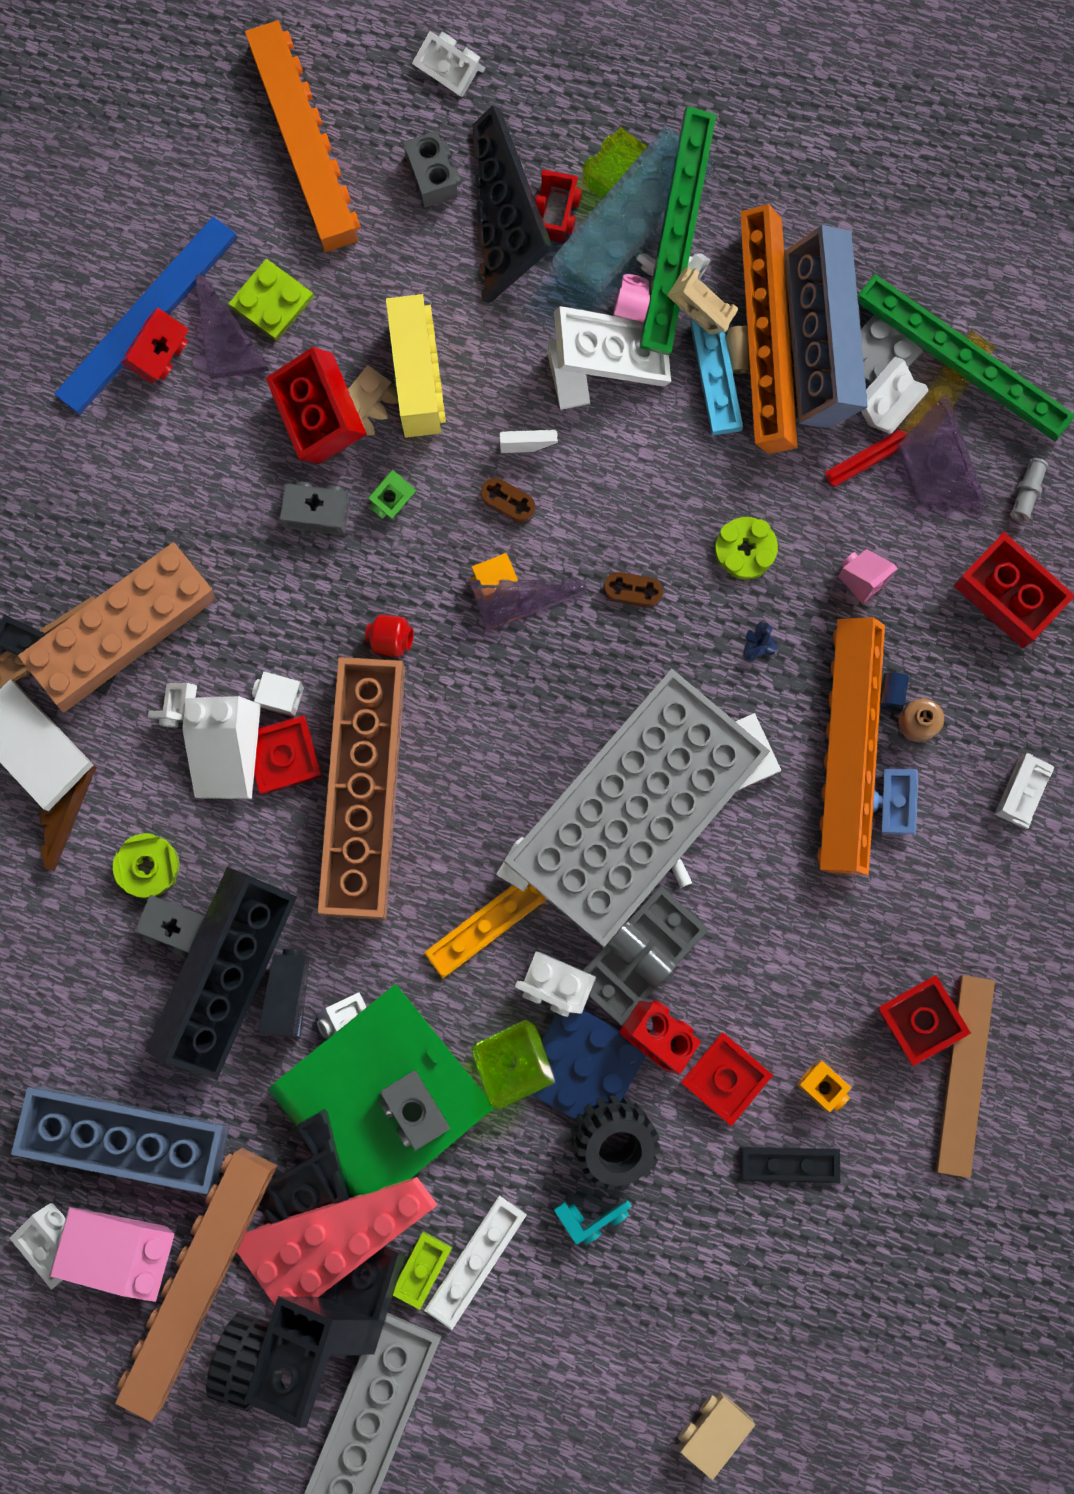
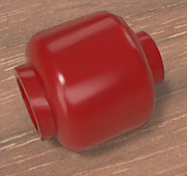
(389, 635)

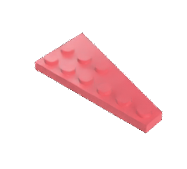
(325, 1244)

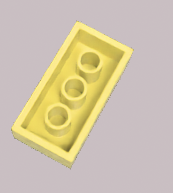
(416, 365)

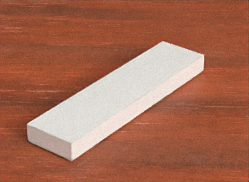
(475, 1262)

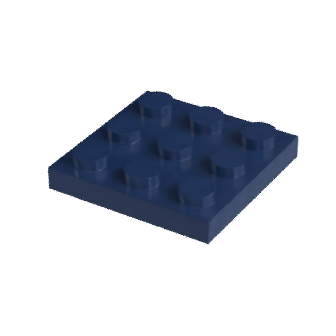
(586, 1062)

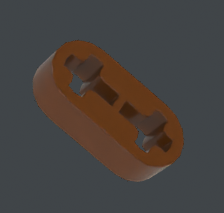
(504, 506)
(631, 597)

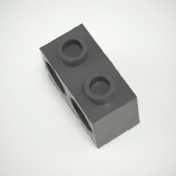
(428, 170)

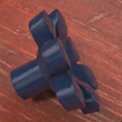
(759, 642)

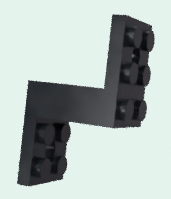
(313, 1328)

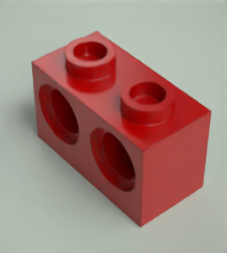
(657, 1041)

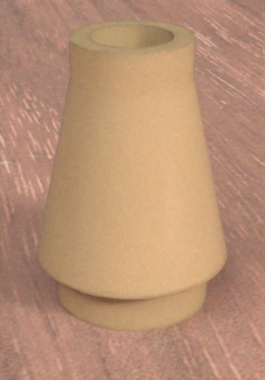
(738, 349)

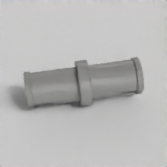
(1029, 489)

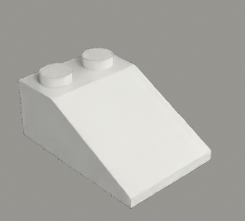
(221, 745)

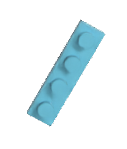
(717, 381)

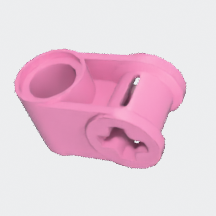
(632, 298)

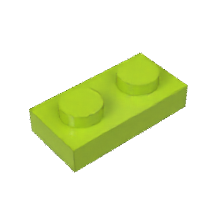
(421, 1270)

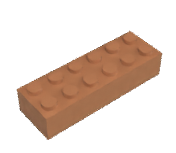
(117, 627)

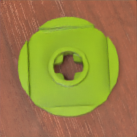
(757, 533)
(131, 855)

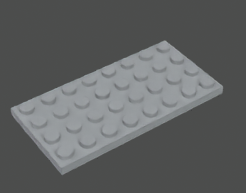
(637, 807)

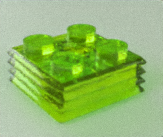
(495, 1058)

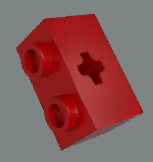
(140, 355)

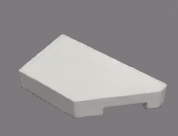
(526, 440)

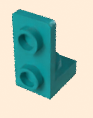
(572, 1219)

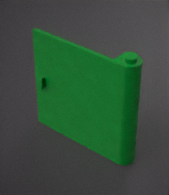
(347, 1081)

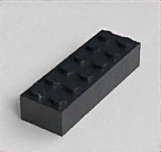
(221, 974)

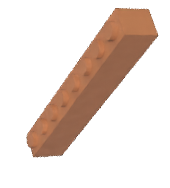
(195, 1284)

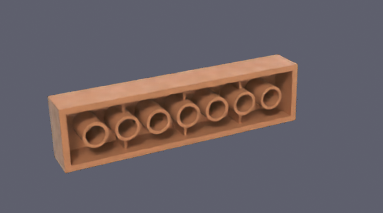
(362, 789)

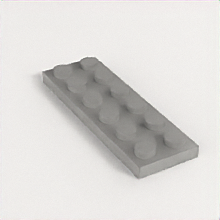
(374, 1411)

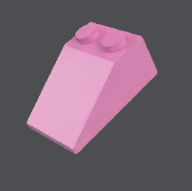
(112, 1253)

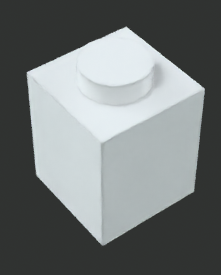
(278, 693)

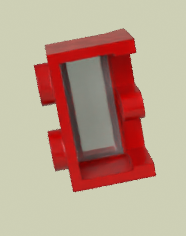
(556, 201)

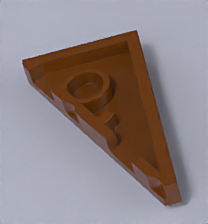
(60, 820)

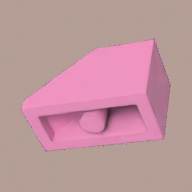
(866, 574)

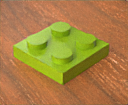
(271, 300)

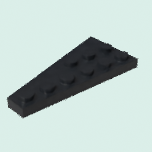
(507, 212)

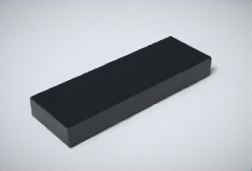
(790, 1164)

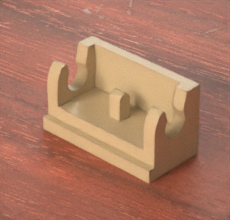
(701, 302)

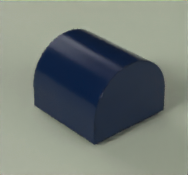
(893, 691)

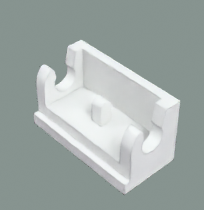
(1024, 790)

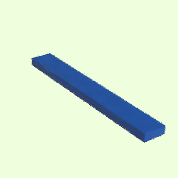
(165, 294)

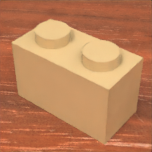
(715, 1434)

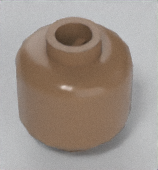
(914, 727)

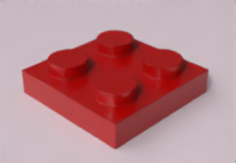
(285, 756)
(726, 1078)

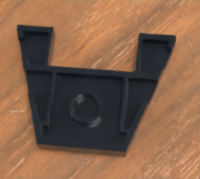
(311, 1182)

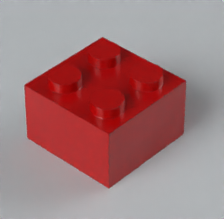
(923, 1020)

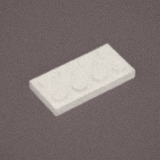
(606, 348)

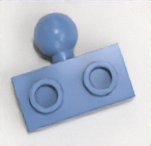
(898, 801)

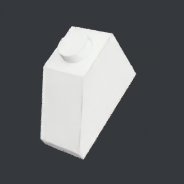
(569, 386)

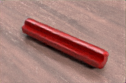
(864, 459)

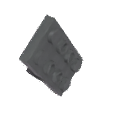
(643, 954)

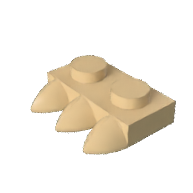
(368, 392)

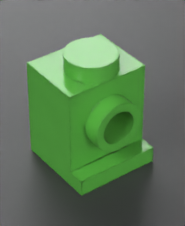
(401, 489)

